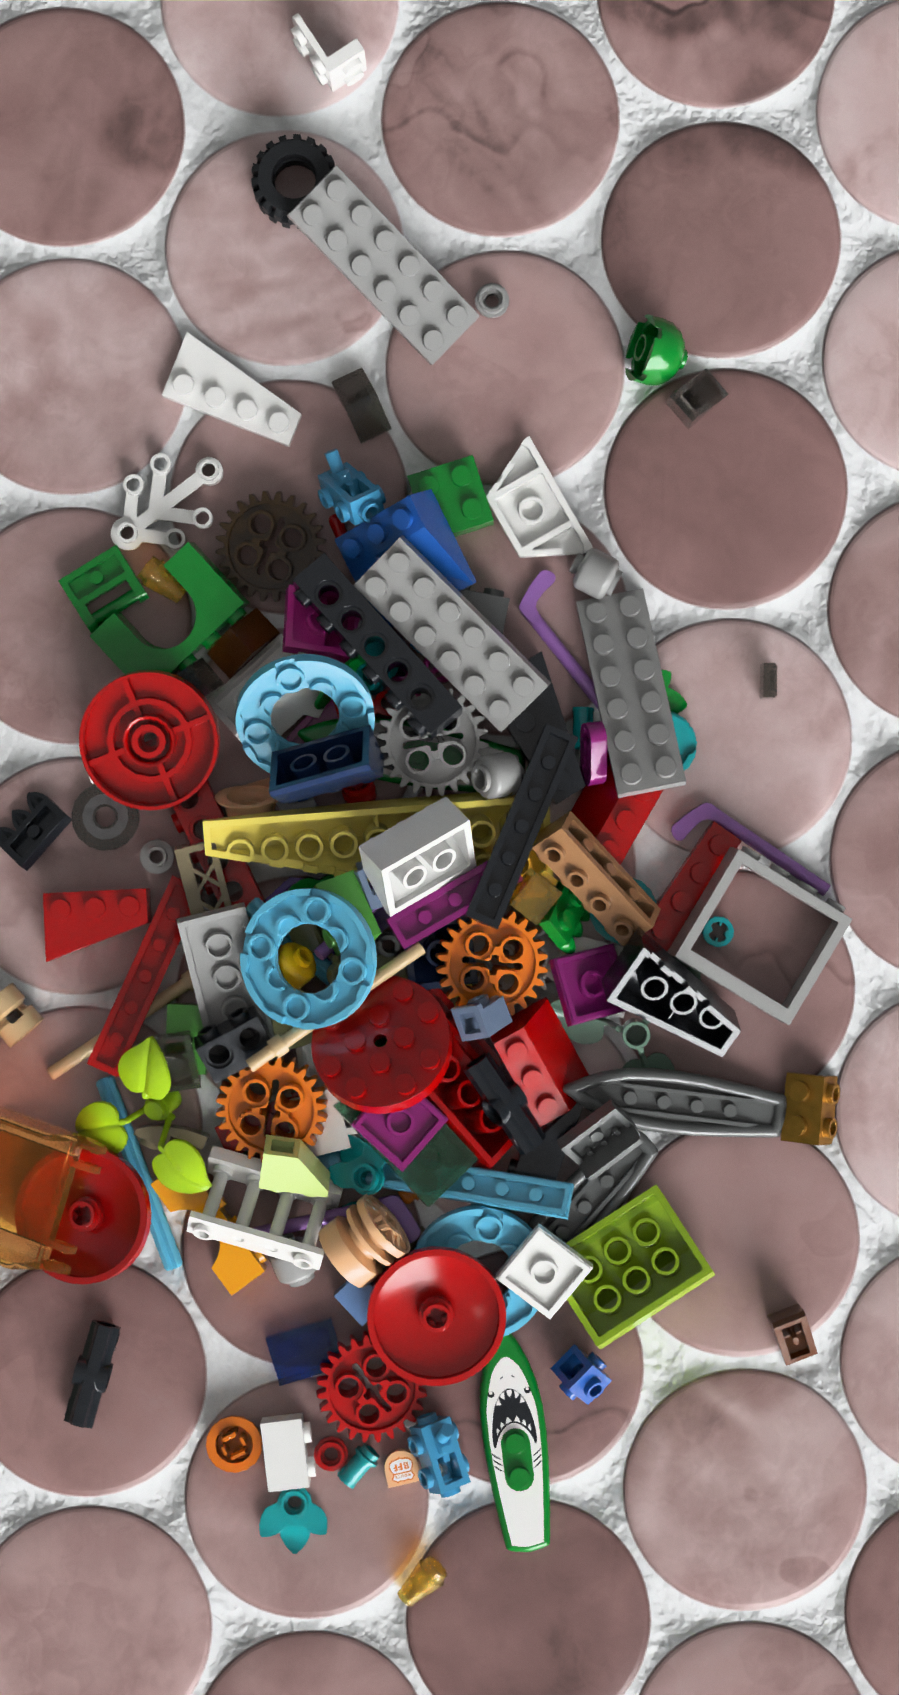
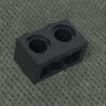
(238, 1048)

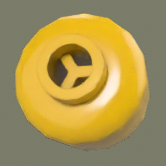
(296, 964)

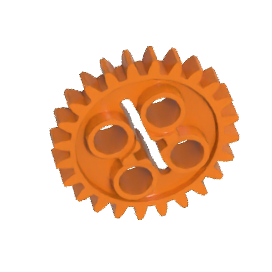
(495, 939)
(241, 1102)

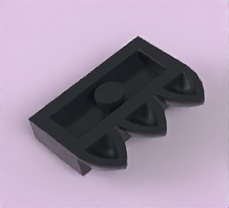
(33, 830)

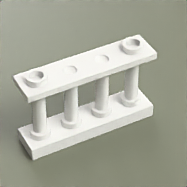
(231, 1165)

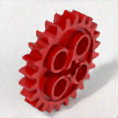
(347, 1403)

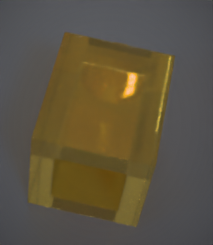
(535, 895)

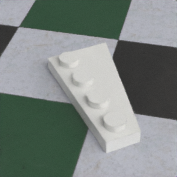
(223, 391)

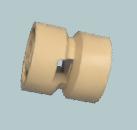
(10, 1001)

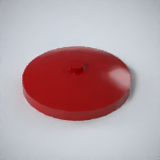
(104, 1219)
(436, 1316)

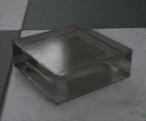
(768, 680)

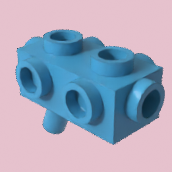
(349, 491)
(436, 1443)

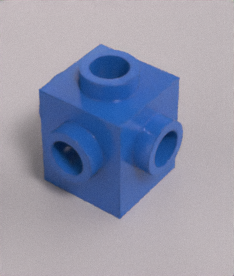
(581, 1374)

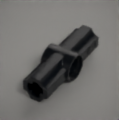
(504, 1103)
(92, 1374)

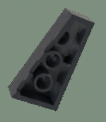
(668, 995)

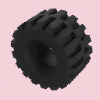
(277, 158)

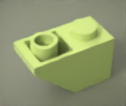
(292, 1168)

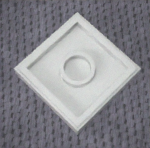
(544, 1271)

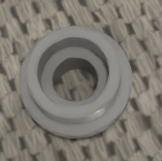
(492, 290)
(168, 856)

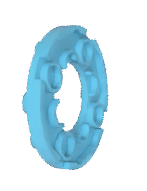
(290, 676)
(261, 966)
(490, 1226)

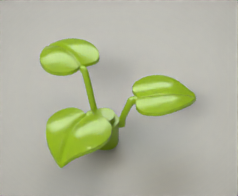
(146, 1071)

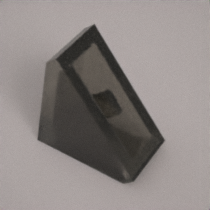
(696, 398)
(361, 405)

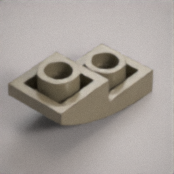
(151, 1134)

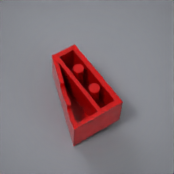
(90, 917)

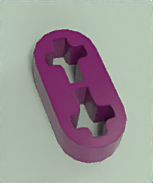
(593, 753)

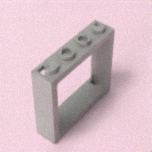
(778, 876)

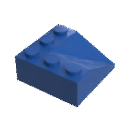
(422, 524)

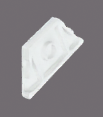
(534, 508)

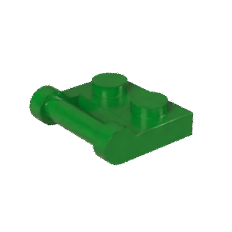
(99, 578)

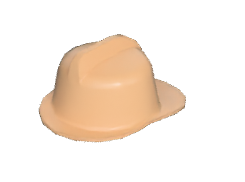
(247, 799)

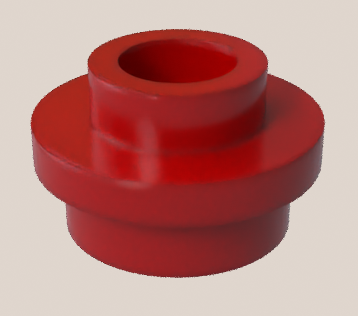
(327, 1463)

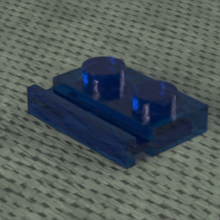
(302, 1349)

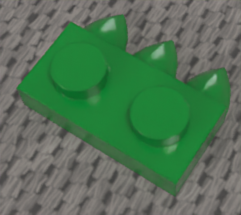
(565, 919)

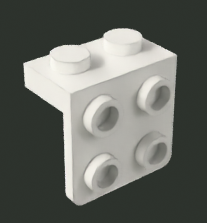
(340, 68)

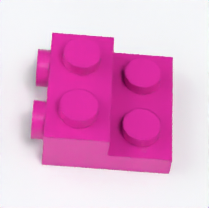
(305, 634)

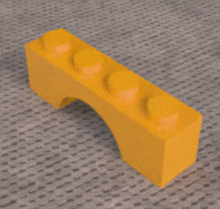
(233, 1264)

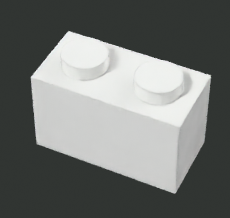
(286, 1452)

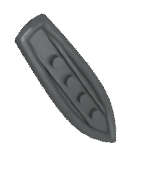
(684, 1102)
(599, 1197)

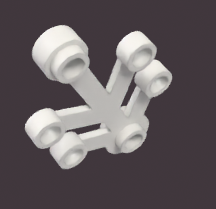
(162, 506)

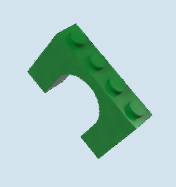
(215, 604)

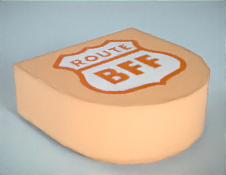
(401, 1467)

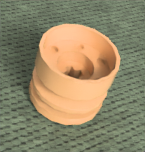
(364, 1241)

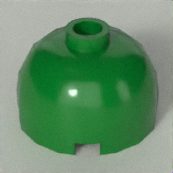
(656, 351)

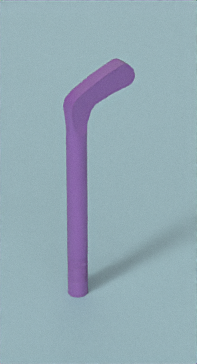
(529, 611)
(709, 811)
(392, 1202)

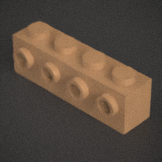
(595, 878)

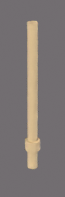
(279, 1045)
(86, 1049)

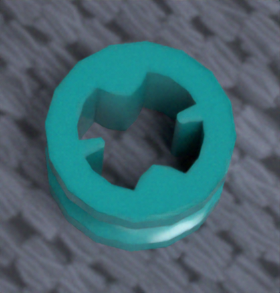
(728, 934)

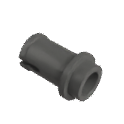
(387, 934)

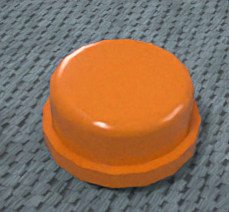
(234, 1444)

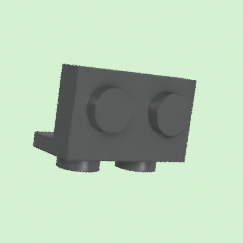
(601, 1140)

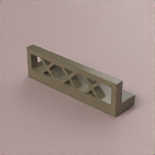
(189, 880)

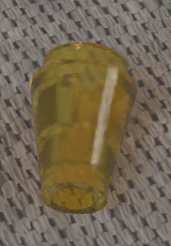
(160, 580)
(422, 1581)

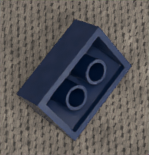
(325, 765)

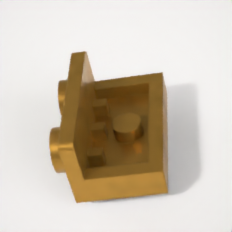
(810, 1108)

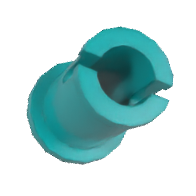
(580, 716)
(358, 1465)

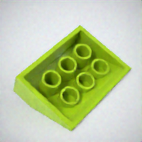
(639, 1267)

